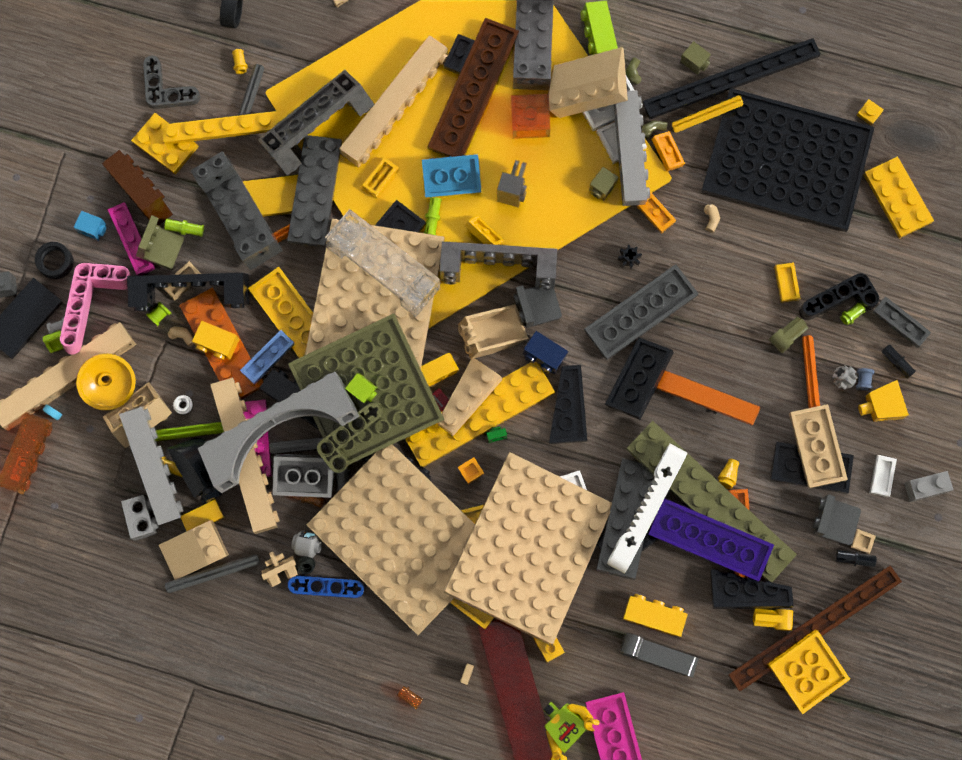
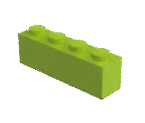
(598, 27)

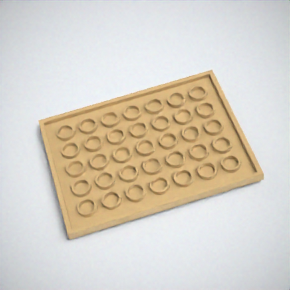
(354, 299)
(396, 535)
(529, 549)

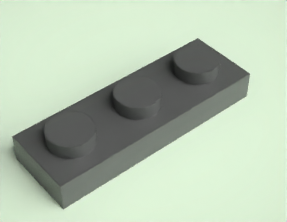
(901, 322)

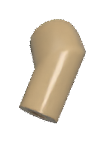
(714, 216)
(181, 332)

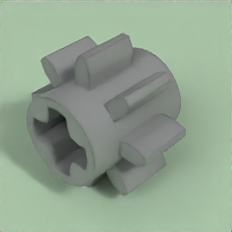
(844, 377)

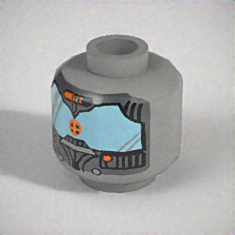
(306, 544)

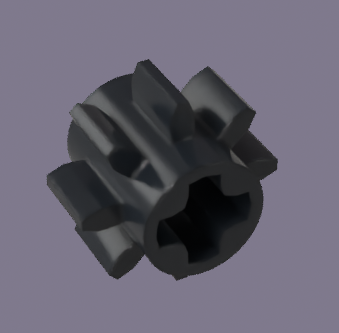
(633, 253)

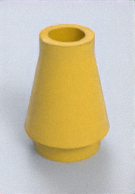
(729, 474)

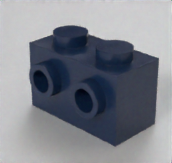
(545, 353)

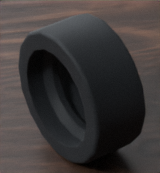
(230, 13)
(44, 250)

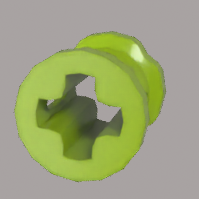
(158, 314)

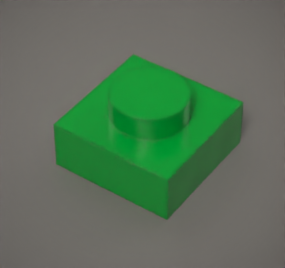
(496, 434)

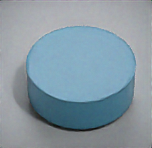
(52, 412)

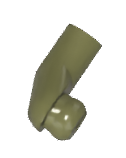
(632, 73)
(653, 125)

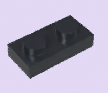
(458, 54)

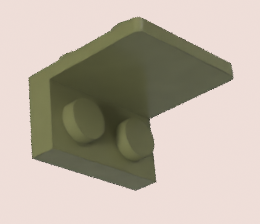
(159, 245)

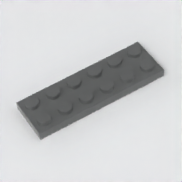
(314, 191)
(641, 312)
(629, 492)

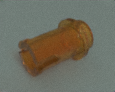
(410, 697)

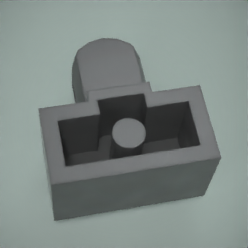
(511, 187)

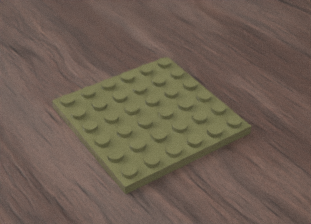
(387, 361)

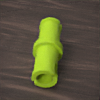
(432, 216)
(184, 227)

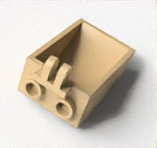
(492, 331)

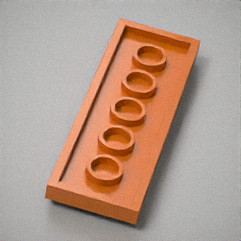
(209, 309)

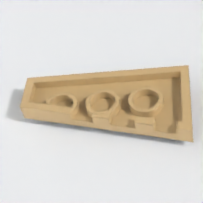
(470, 393)

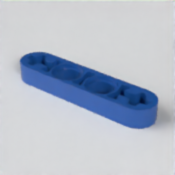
(326, 587)

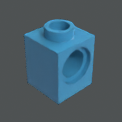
(90, 225)

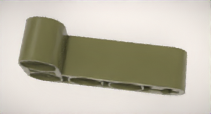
(352, 432)

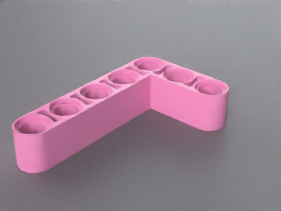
(83, 299)

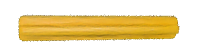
(707, 114)

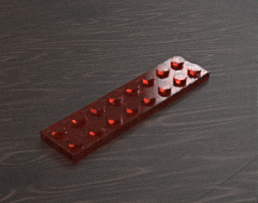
(516, 691)

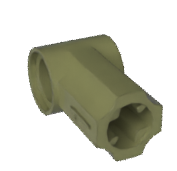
(785, 337)

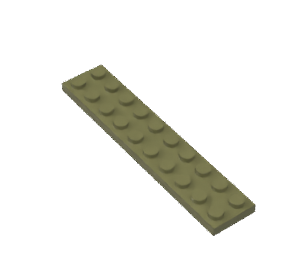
(707, 496)

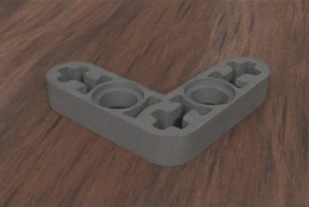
(163, 94)

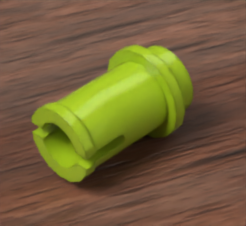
(849, 316)

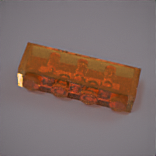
(25, 453)

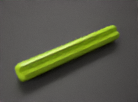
(189, 431)

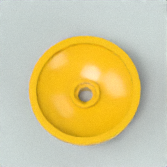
(110, 393)

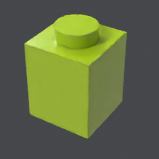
(362, 388)

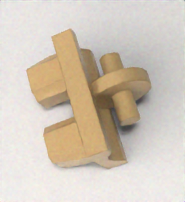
(286, 565)

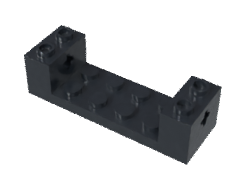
(142, 288)

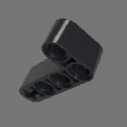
(836, 299)

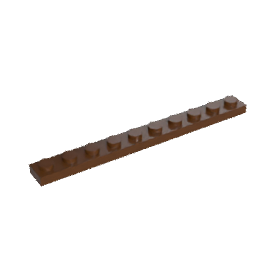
(823, 622)

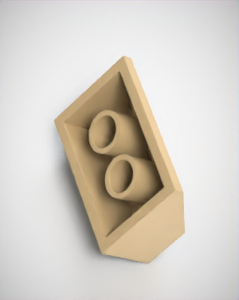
(146, 397)

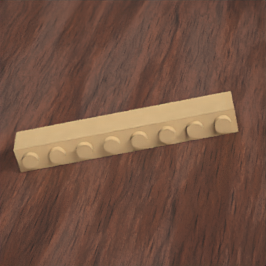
(394, 101)
(61, 377)
(251, 479)

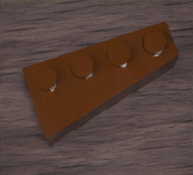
(137, 187)

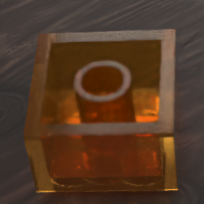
(530, 116)

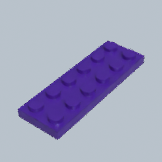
(711, 539)

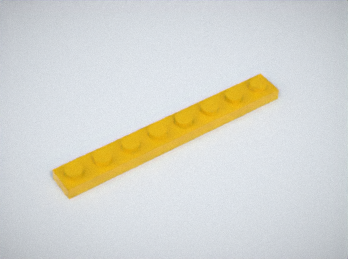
(222, 127)

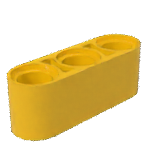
(439, 369)

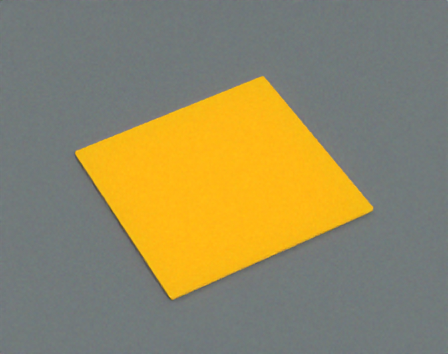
(557, 168)

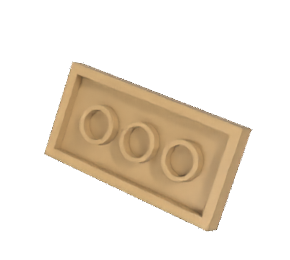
(818, 446)

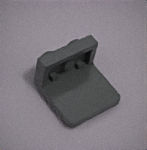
(537, 305)
(836, 520)

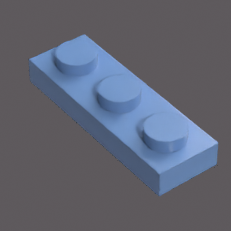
(267, 357)

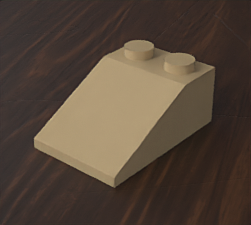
(193, 549)

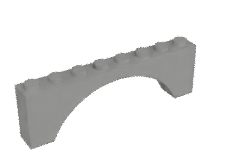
(226, 453)

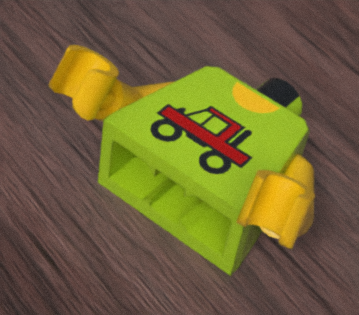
(566, 727)

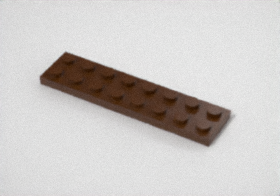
(473, 89)

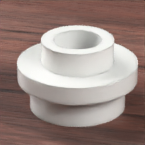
(183, 398)

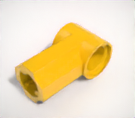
(778, 619)

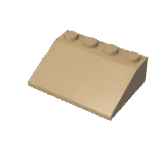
(588, 83)

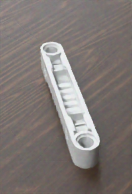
(622, 554)

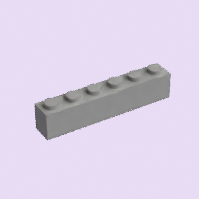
(630, 150)
(150, 464)

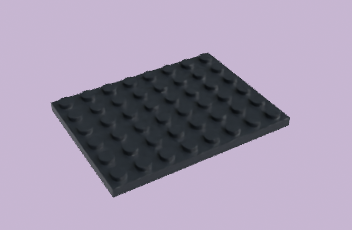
(789, 160)

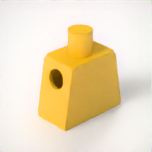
(885, 403)

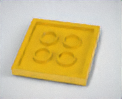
(809, 671)

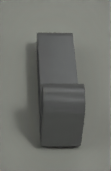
(658, 655)

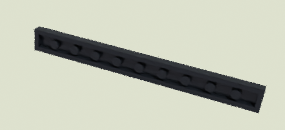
(731, 78)

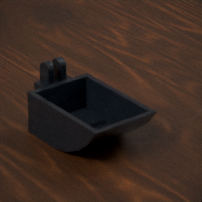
(193, 470)

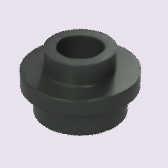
(305, 565)

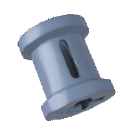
(865, 379)

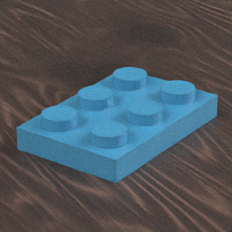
(451, 175)

